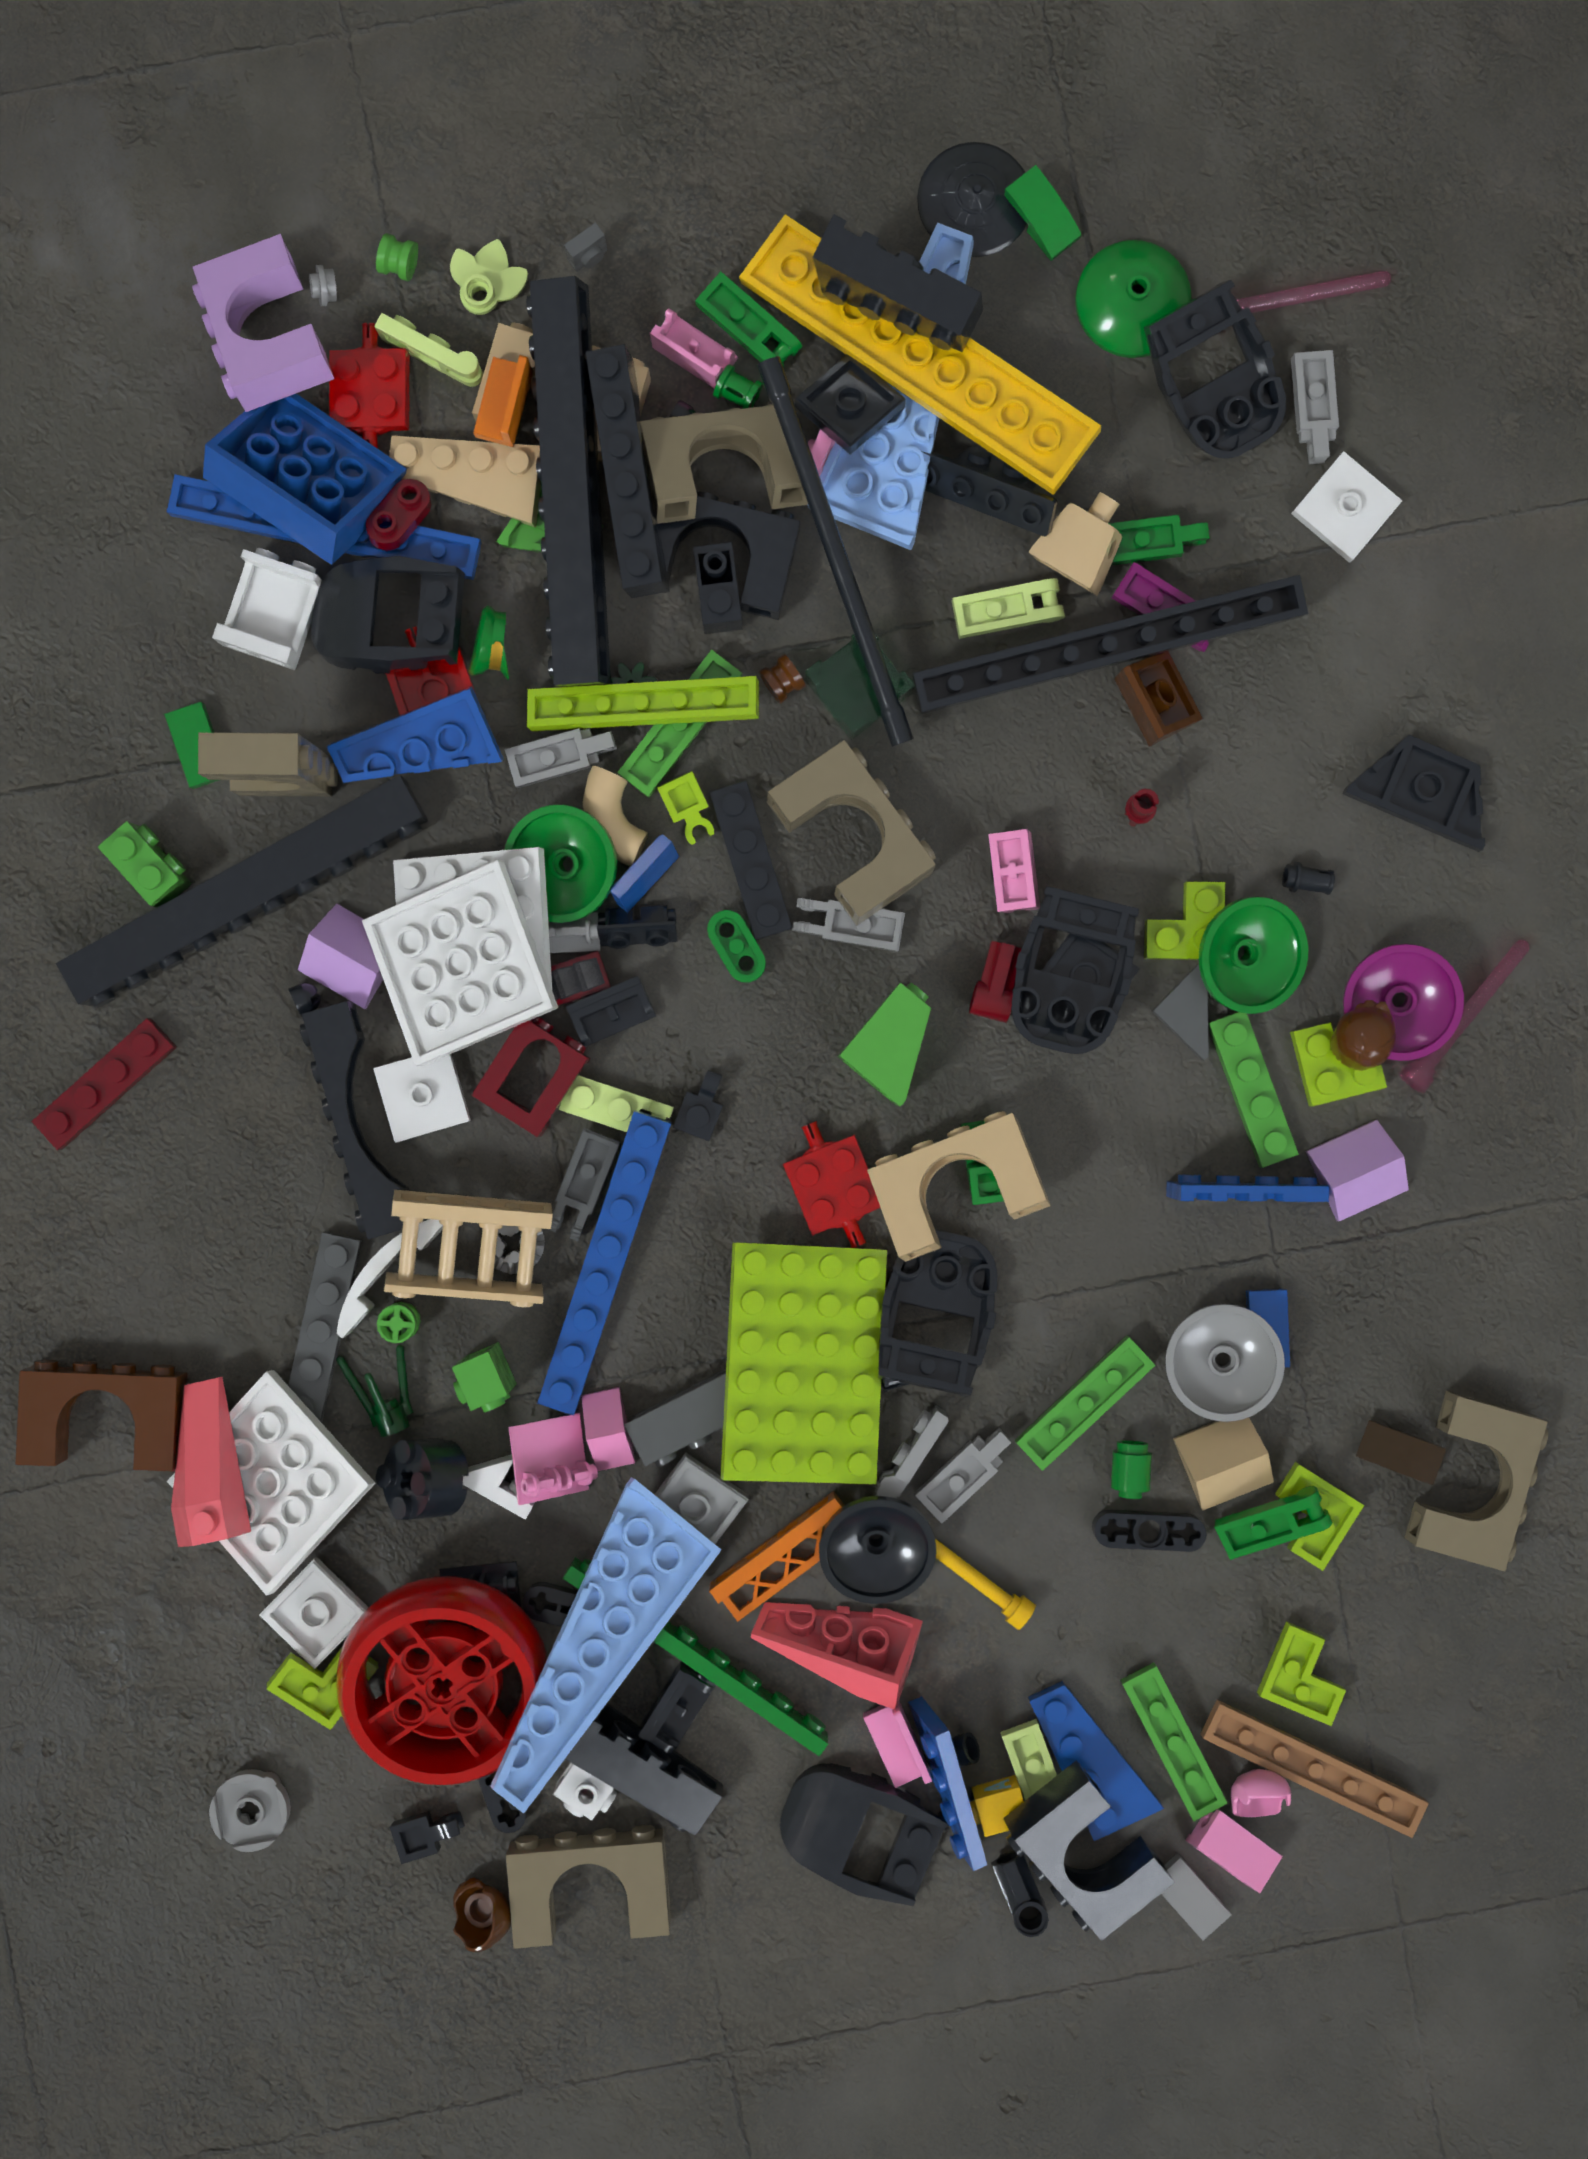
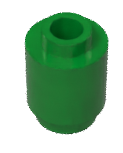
(1131, 1469)

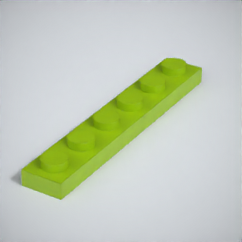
(643, 703)

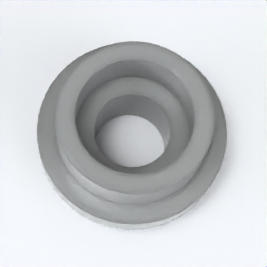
(323, 285)

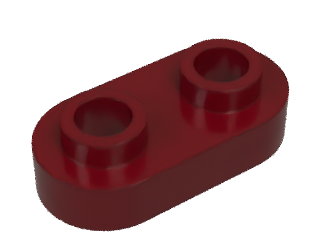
(402, 513)

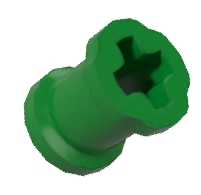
(737, 388)

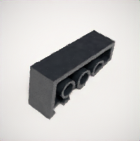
(895, 287)
(645, 1772)

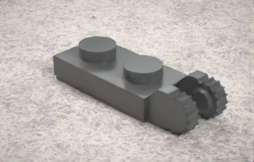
(584, 1179)

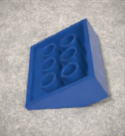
(302, 473)

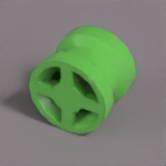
(397, 257)
(391, 1322)

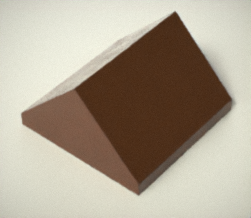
(1157, 697)

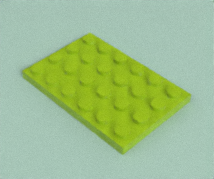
(803, 1364)

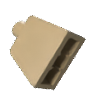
(1081, 543)

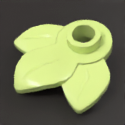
(488, 273)

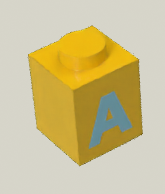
(994, 1802)

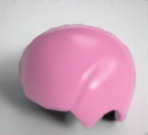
(1259, 1793)

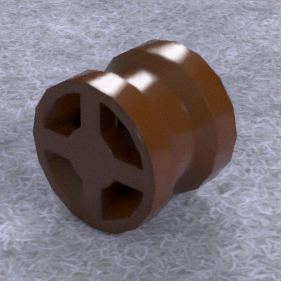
(782, 678)

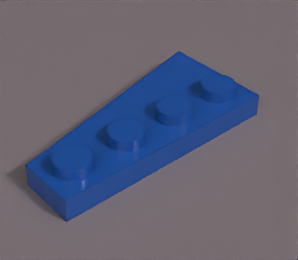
(425, 739)
(1229, 1186)
(1077, 1737)
(949, 1783)

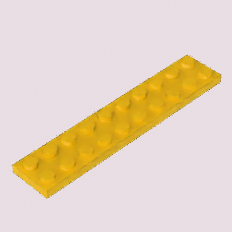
(965, 388)

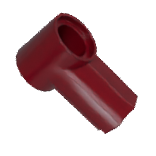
(995, 989)

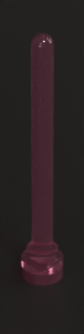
(1316, 291)
(1420, 1072)

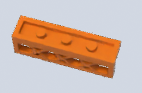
(771, 1551)

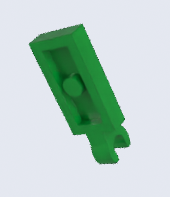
(1156, 539)

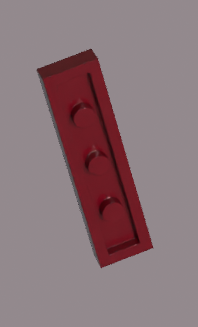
(104, 1084)

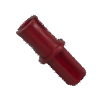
(1141, 807)

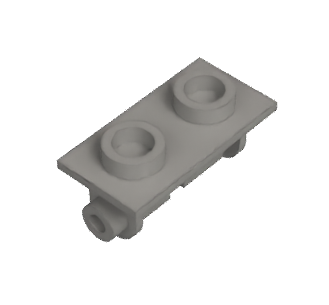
(575, 935)

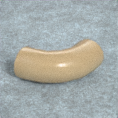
(603, 801)

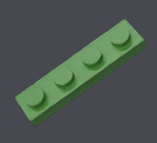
(668, 742)
(1252, 1089)
(1084, 1403)
(1173, 1741)

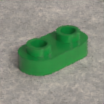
(737, 946)

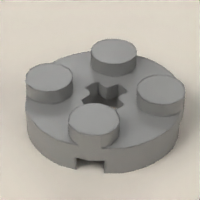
(237, 1828)

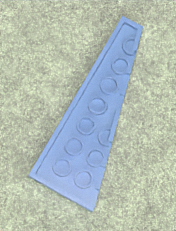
(886, 477)
(626, 1598)

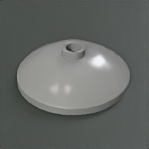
(1228, 1390)

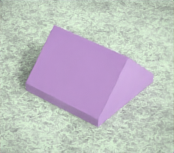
(342, 957)
(1359, 1169)

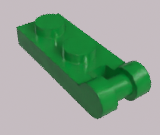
(745, 320)
(1272, 1523)

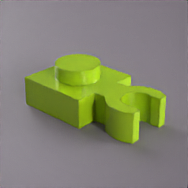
(684, 801)

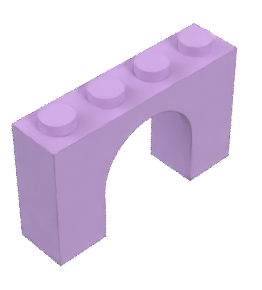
(233, 289)

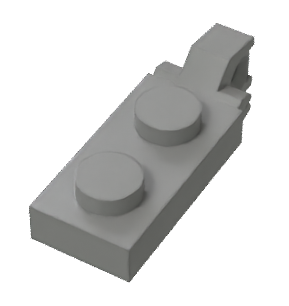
(1315, 402)
(557, 755)
(963, 1475)

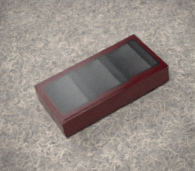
(579, 978)

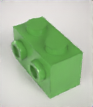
(144, 864)
(484, 1378)

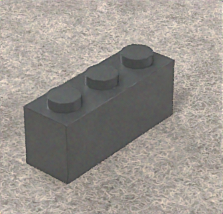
(679, 1421)

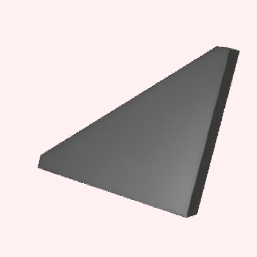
(1186, 1012)

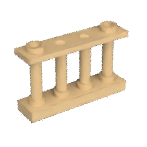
(452, 1212)

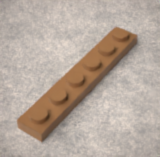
(1314, 1768)

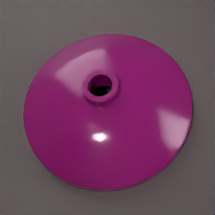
(1431, 993)

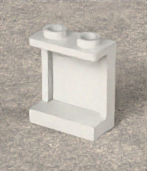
(270, 609)

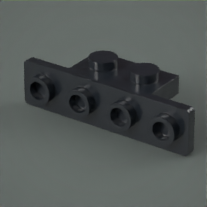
(991, 487)

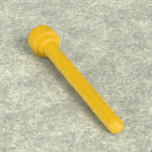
(1015, 1608)

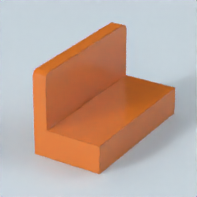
(503, 400)

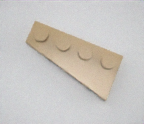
(475, 473)

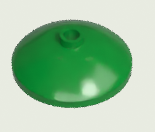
(1109, 307)
(574, 834)
(1272, 956)

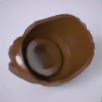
(1364, 1036)
(481, 1915)

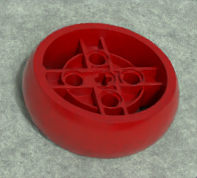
(418, 1738)

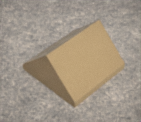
(1224, 1461)

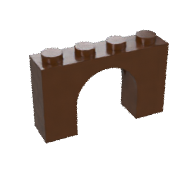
(51, 1391)

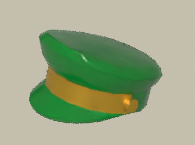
(489, 644)

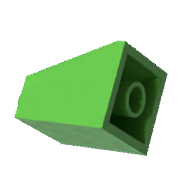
(890, 1042)

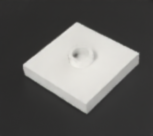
(1346, 507)
(421, 1097)
(314, 1612)

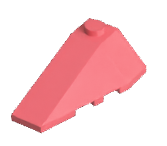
(207, 1479)
(852, 1649)

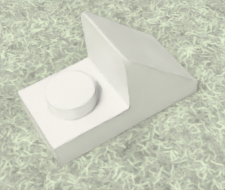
(489, 1482)

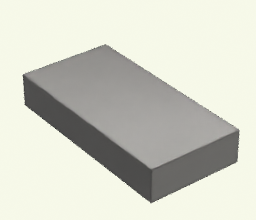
(1194, 1899)

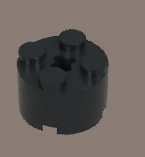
(423, 1478)

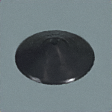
(967, 192)

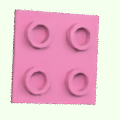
(550, 1459)

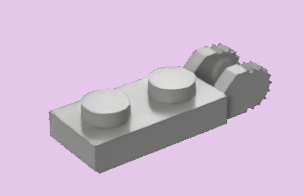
(879, 931)
(909, 1457)

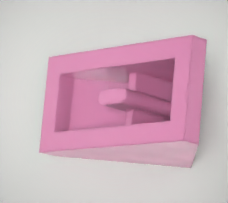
(605, 1429)

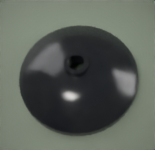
(882, 1567)

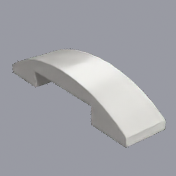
(356, 1303)

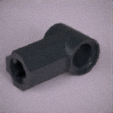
(1020, 1892)

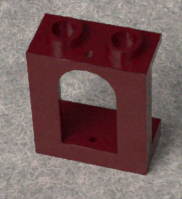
(571, 1064)

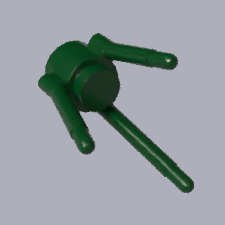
(385, 1414)

